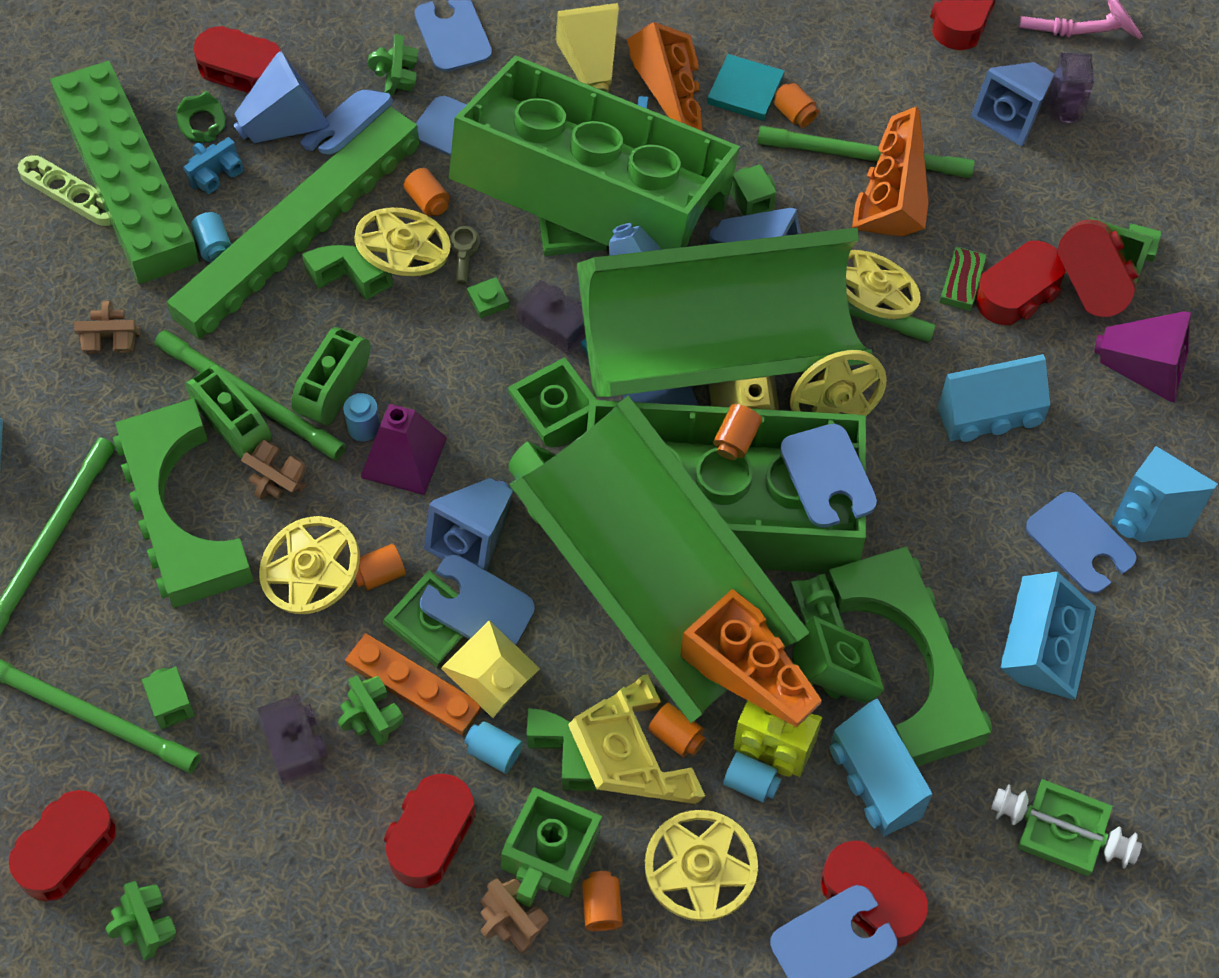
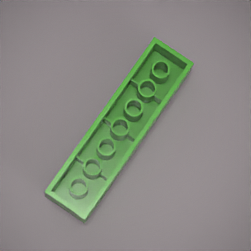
(124, 172)

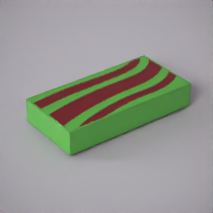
(963, 278)

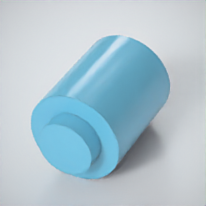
(210, 235)
(361, 417)
(493, 746)
(752, 777)

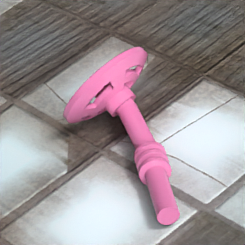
(1116, 19)

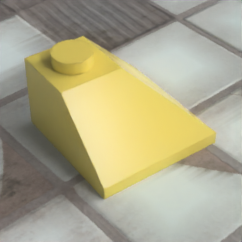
(490, 669)

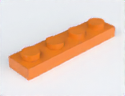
(414, 684)

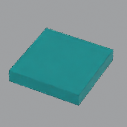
(745, 87)

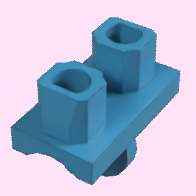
(211, 161)

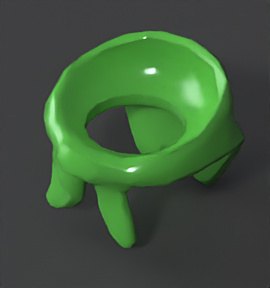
(194, 104)

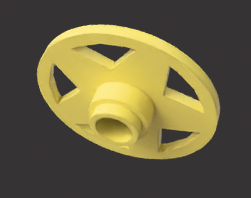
(402, 241)
(880, 286)
(838, 386)
(309, 565)
(701, 865)

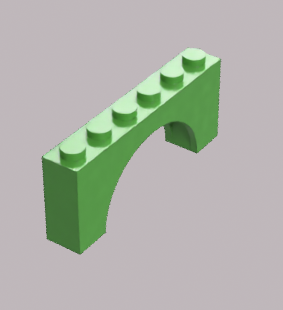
(188, 564)
(894, 589)

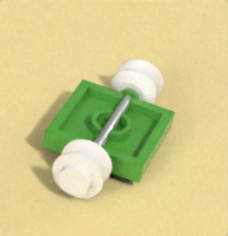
(1066, 827)

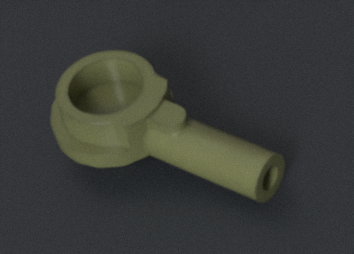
(463, 243)

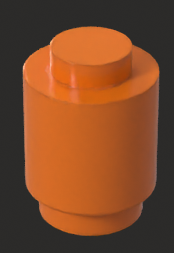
(796, 104)

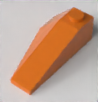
(666, 65)
(897, 185)
(743, 655)

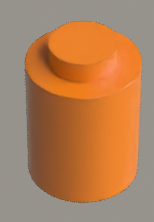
(427, 192)
(737, 432)
(379, 567)
(676, 731)
(602, 902)

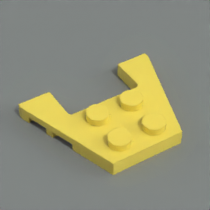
(619, 752)

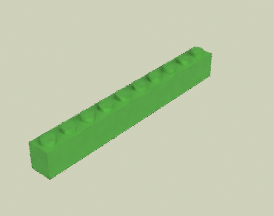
(293, 223)

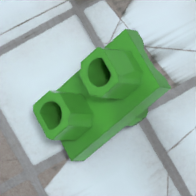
(392, 63)
(816, 600)
(363, 697)
(136, 920)

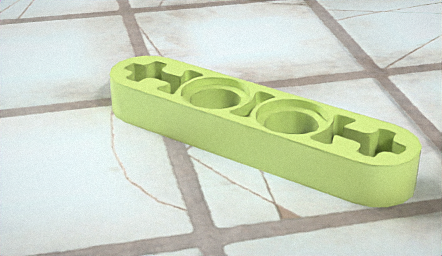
(65, 194)

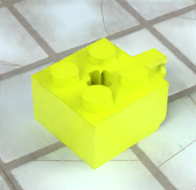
(775, 740)

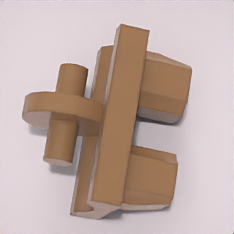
(121, 330)
(287, 477)
(508, 918)

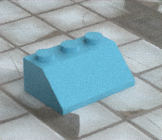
(995, 398)
(1162, 499)
(1048, 635)
(880, 769)

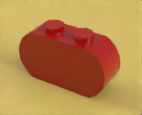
(960, 22)
(233, 57)
(1098, 267)
(1020, 283)
(429, 830)
(62, 845)
(897, 893)

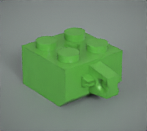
(547, 864)

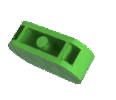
(330, 376)
(228, 410)

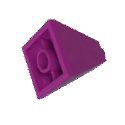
(1149, 351)
(404, 451)

